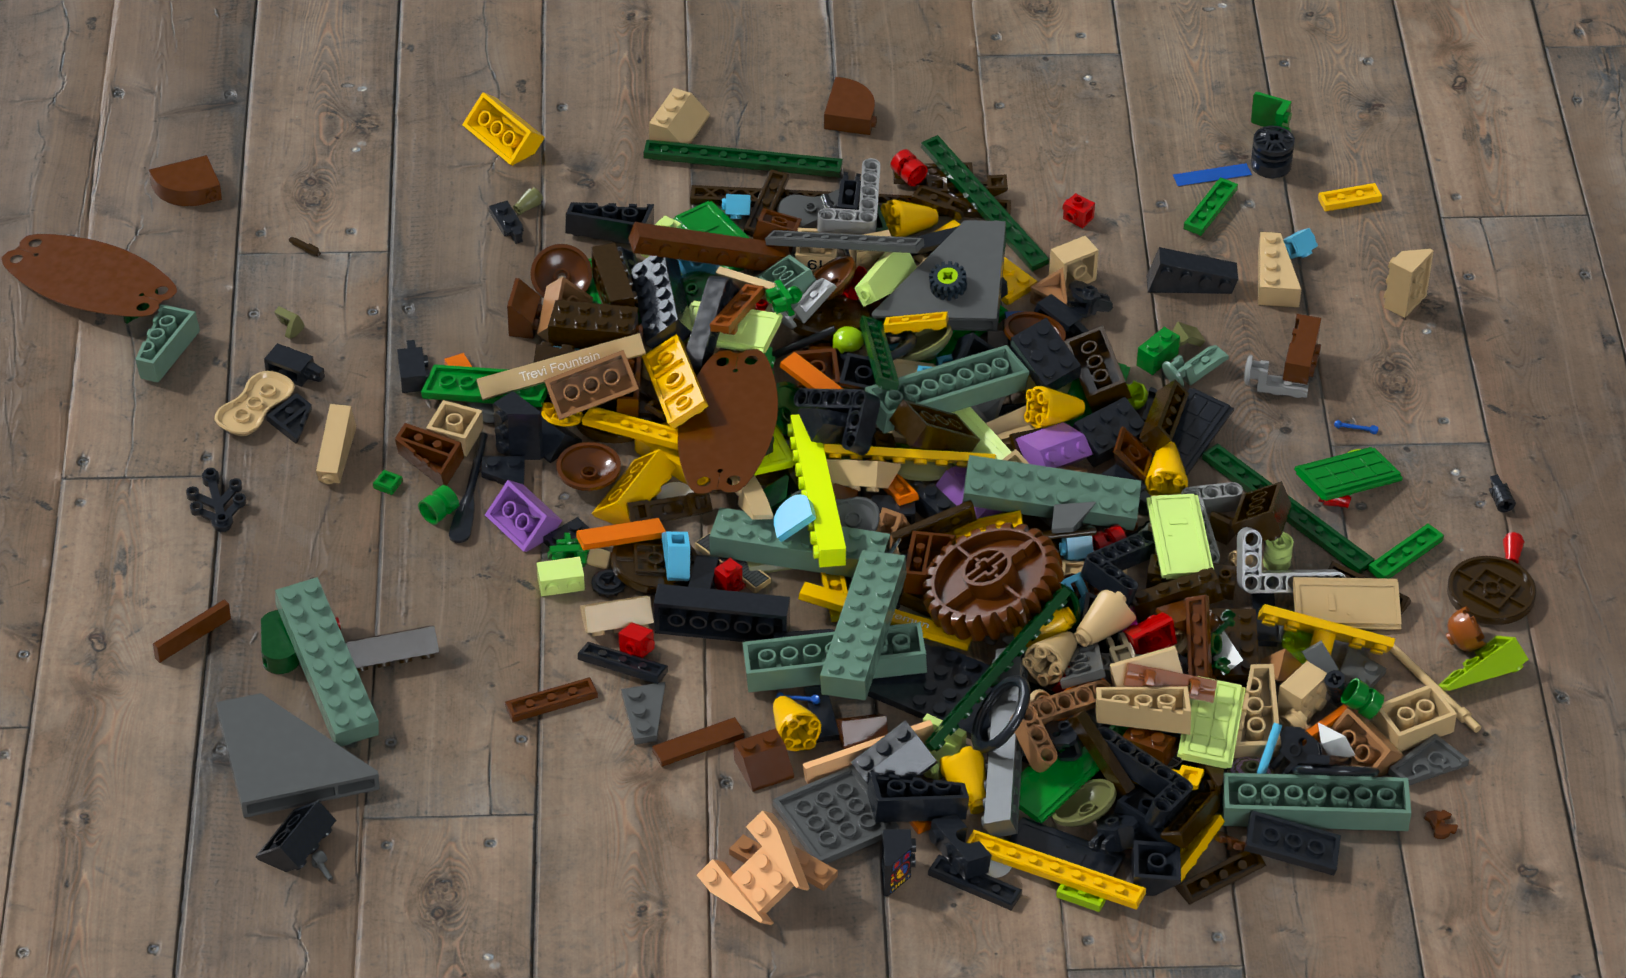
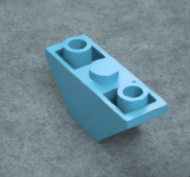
(676, 555)

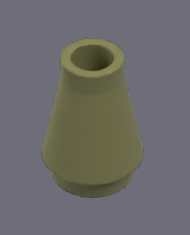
(529, 200)

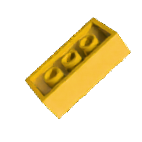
(502, 129)
(637, 483)

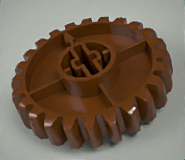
(992, 581)

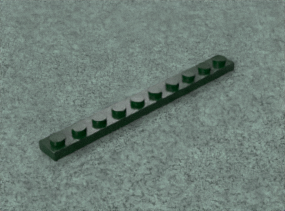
(742, 158)
(984, 202)
(1298, 516)
(991, 676)

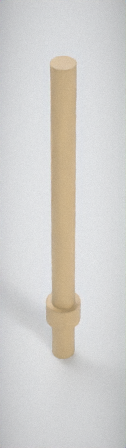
(1463, 714)

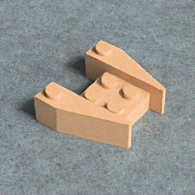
(764, 876)

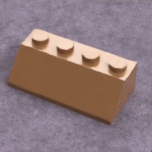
(591, 384)

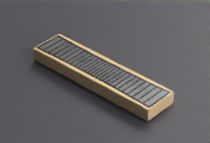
(754, 580)

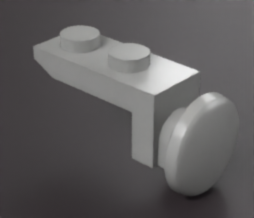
(809, 303)
(1270, 383)

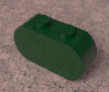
(276, 646)

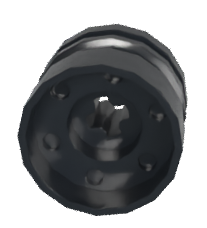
(1272, 152)

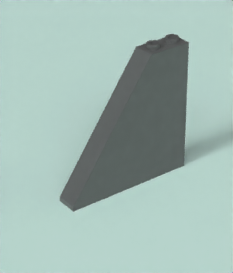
(981, 251)
(283, 760)

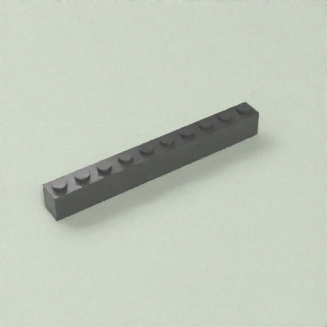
(1004, 763)

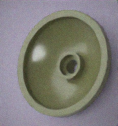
(928, 344)
(921, 472)
(1086, 804)

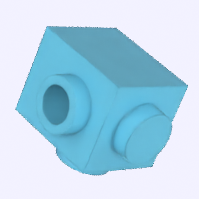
(737, 205)
(1300, 243)
(1076, 547)

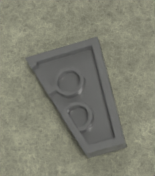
(643, 710)

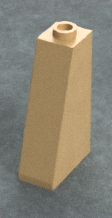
(336, 443)

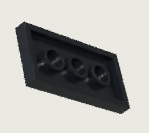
(1292, 843)

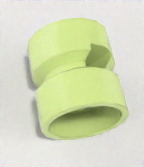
(1278, 553)

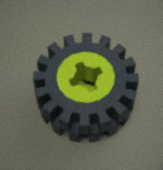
(941, 283)

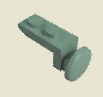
(1195, 367)

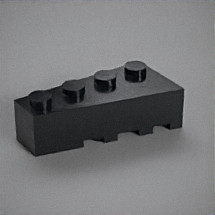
(606, 221)

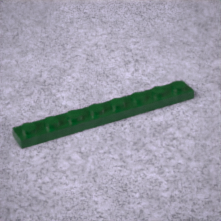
(879, 353)

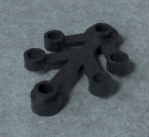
(220, 520)

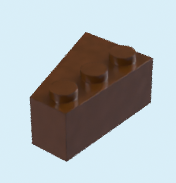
(1303, 350)
(430, 452)
(921, 552)

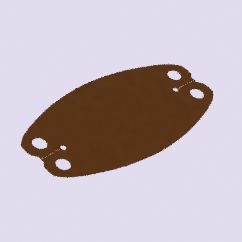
(89, 275)
(734, 426)

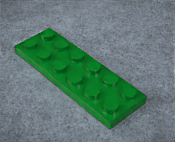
(461, 384)

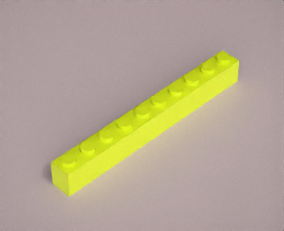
(817, 487)

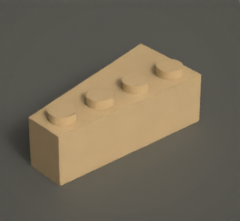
(1276, 274)
(1145, 708)
(1258, 713)

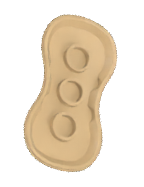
(259, 396)

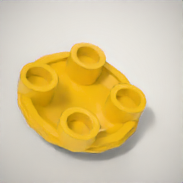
(549, 414)

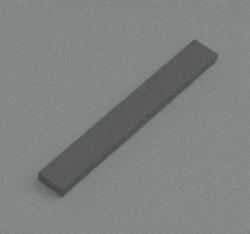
(844, 241)

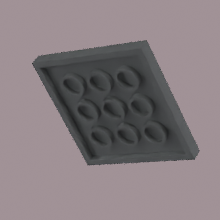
(832, 815)

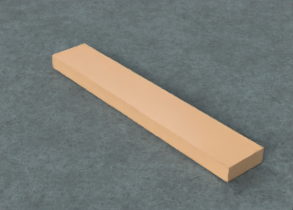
(842, 759)

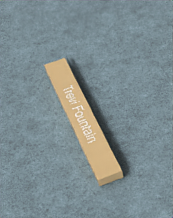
(537, 372)

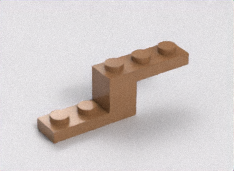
(815, 871)

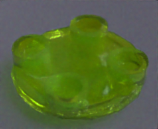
(1296, 643)

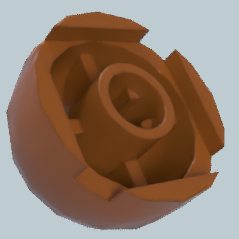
(1465, 631)

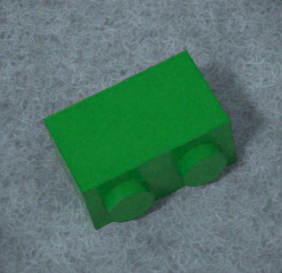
(1157, 349)

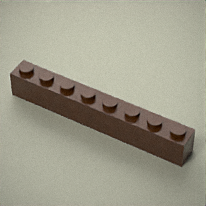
(704, 247)

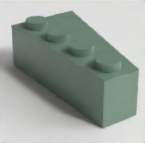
(166, 341)

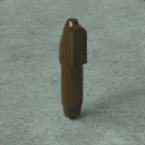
(308, 248)

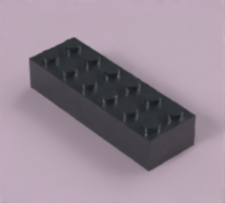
(661, 300)
(719, 613)

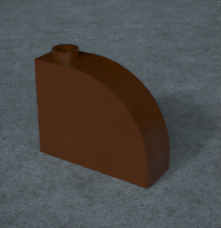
(850, 108)
(186, 182)

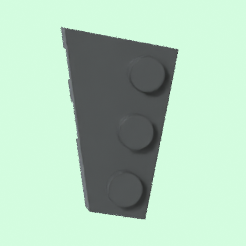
(1085, 667)
(1360, 667)
(1428, 761)

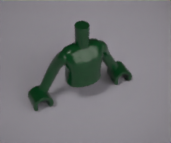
(1216, 642)

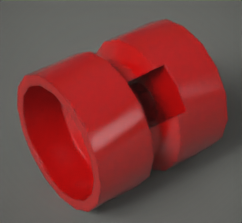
(909, 167)
(1110, 535)

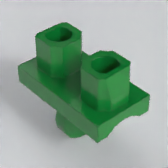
(783, 298)
(568, 548)

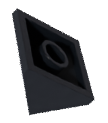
(556, 440)

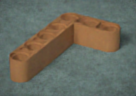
(1036, 719)

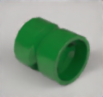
(438, 505)
(1362, 698)

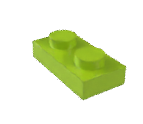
(1080, 898)

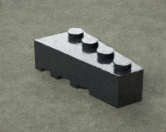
(1190, 273)
(915, 799)

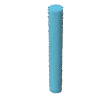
(1269, 749)

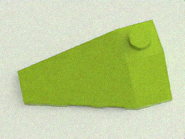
(1497, 658)

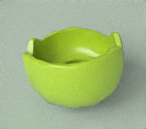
(848, 339)
(1139, 394)

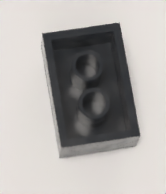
(1045, 356)
(1104, 426)

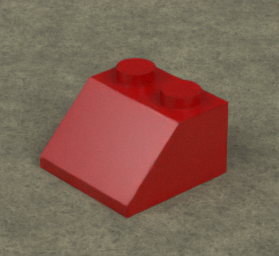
(1152, 634)

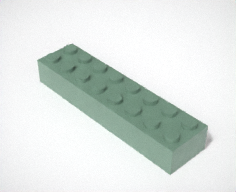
(955, 384)
(1037, 488)
(756, 541)
(863, 625)
(800, 659)
(326, 662)
(1318, 800)

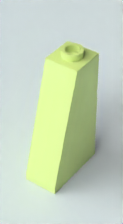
(885, 276)

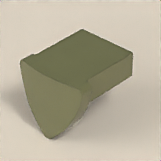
(292, 320)
(1188, 334)

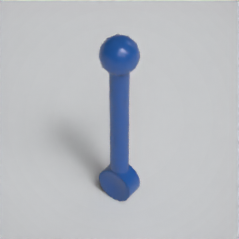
(1373, 429)
(815, 698)

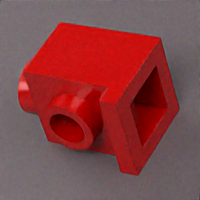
(729, 576)

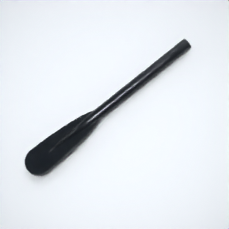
(463, 519)

